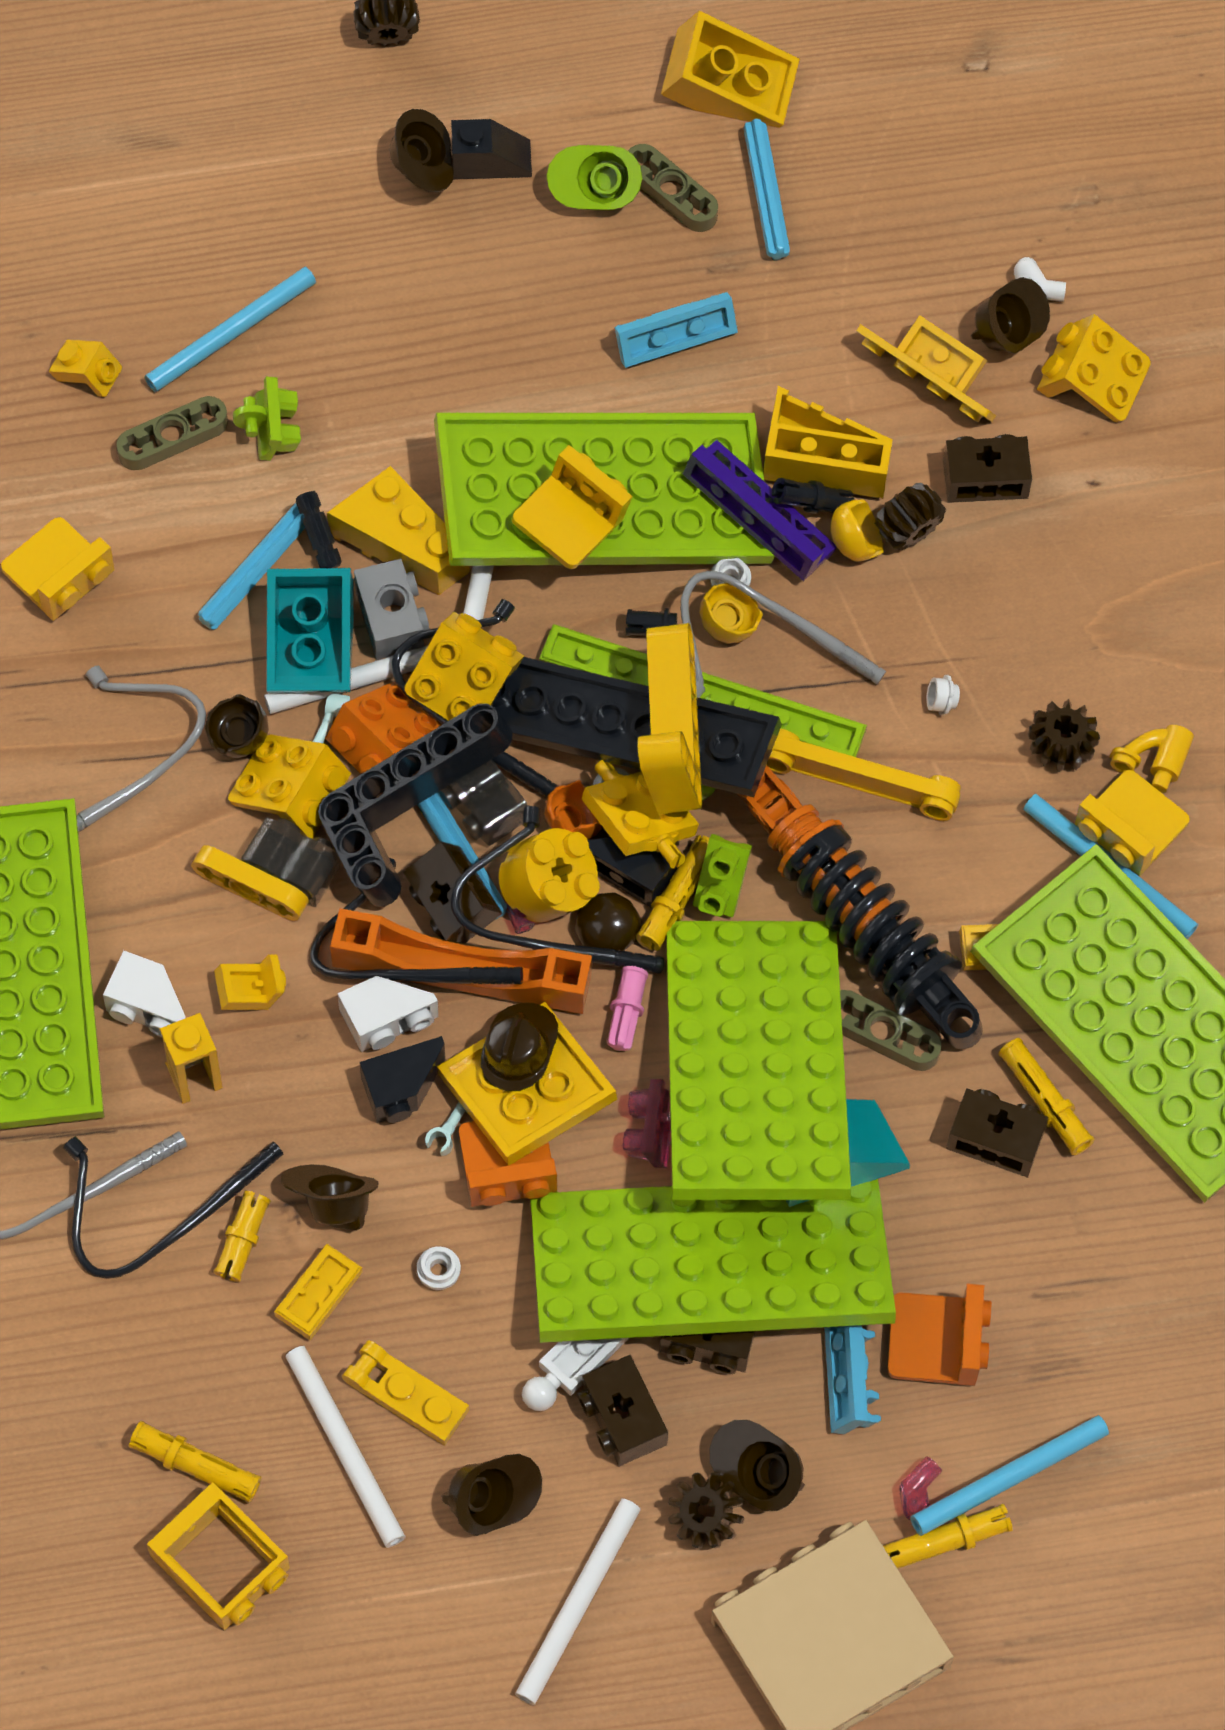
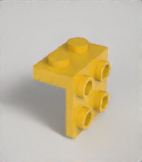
(1096, 366)
(573, 509)
(58, 567)
(462, 667)
(290, 780)
(1131, 821)

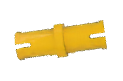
(242, 1236)

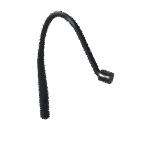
(504, 760)
(604, 956)
(462, 975)
(233, 1186)

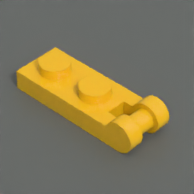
(407, 1393)

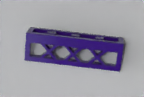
(744, 499)

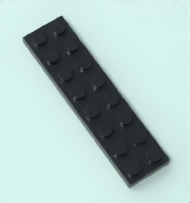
(606, 716)

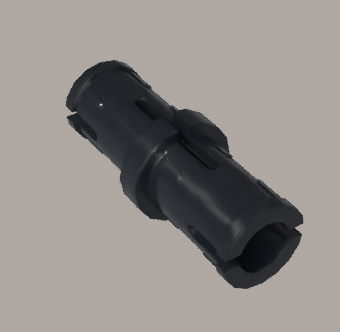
(809, 496)

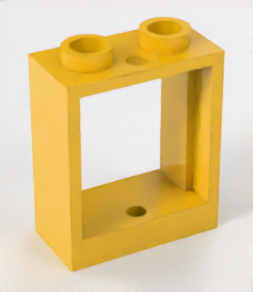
(190, 1524)

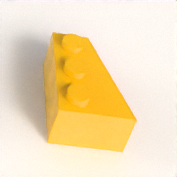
(822, 448)
(395, 523)

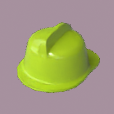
(594, 177)

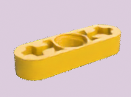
(250, 883)

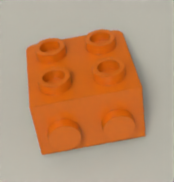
(378, 726)
(493, 1181)
(939, 1337)

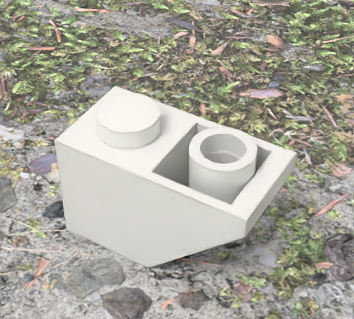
(142, 994)
(384, 1009)

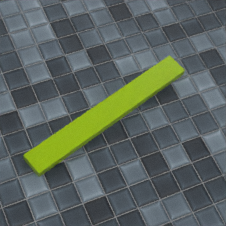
(608, 659)

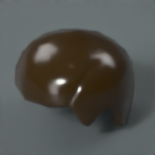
(237, 726)
(608, 922)

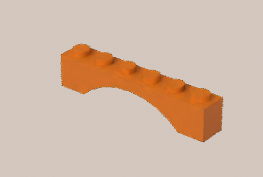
(375, 942)

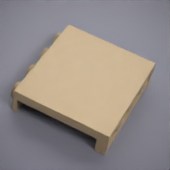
(832, 1633)

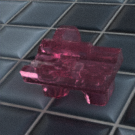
(655, 1138)

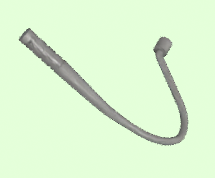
(821, 637)
(100, 809)
(115, 1177)

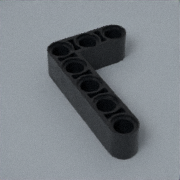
(404, 791)

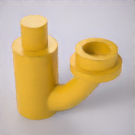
(1167, 765)

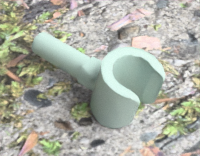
(333, 705)
(446, 1130)

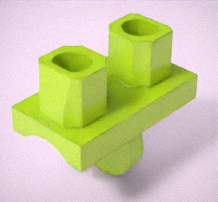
(263, 415)
(722, 876)

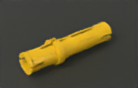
(674, 898)
(1046, 1096)
(187, 1458)
(962, 1532)

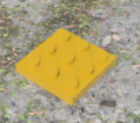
(530, 1117)

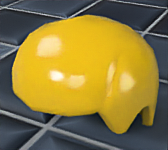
(855, 531)
(729, 614)

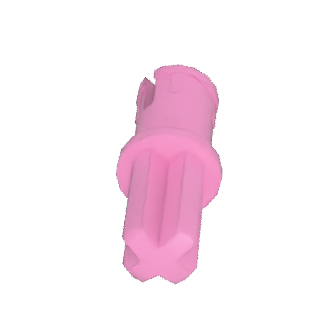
(627, 1008)

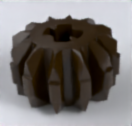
(386, 20)
(910, 516)
(1057, 721)
(711, 1526)

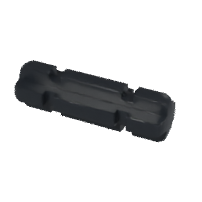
(318, 530)

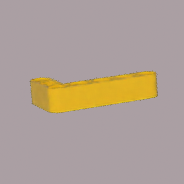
(672, 751)

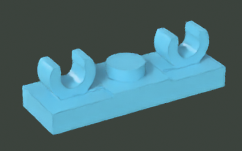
(676, 329)
(846, 1378)

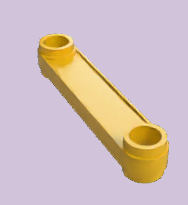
(934, 795)

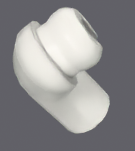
(1029, 269)

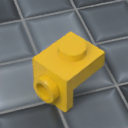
(86, 363)
(250, 984)

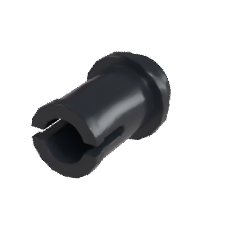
(639, 621)

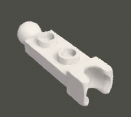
(565, 1368)

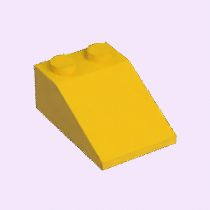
(729, 72)

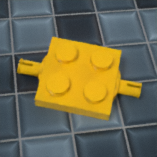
(631, 818)

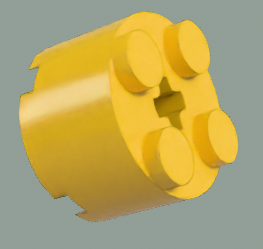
(549, 875)

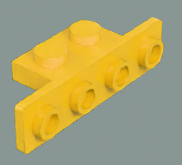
(939, 359)

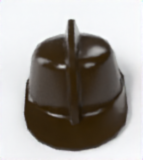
(422, 150)
(1012, 316)
(519, 1046)
(332, 1194)
(758, 1463)
(494, 1493)

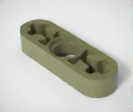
(675, 204)
(178, 417)
(915, 1032)

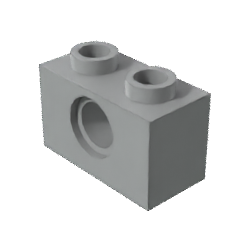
(385, 586)

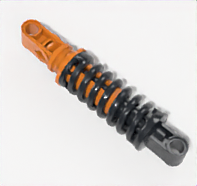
(861, 912)

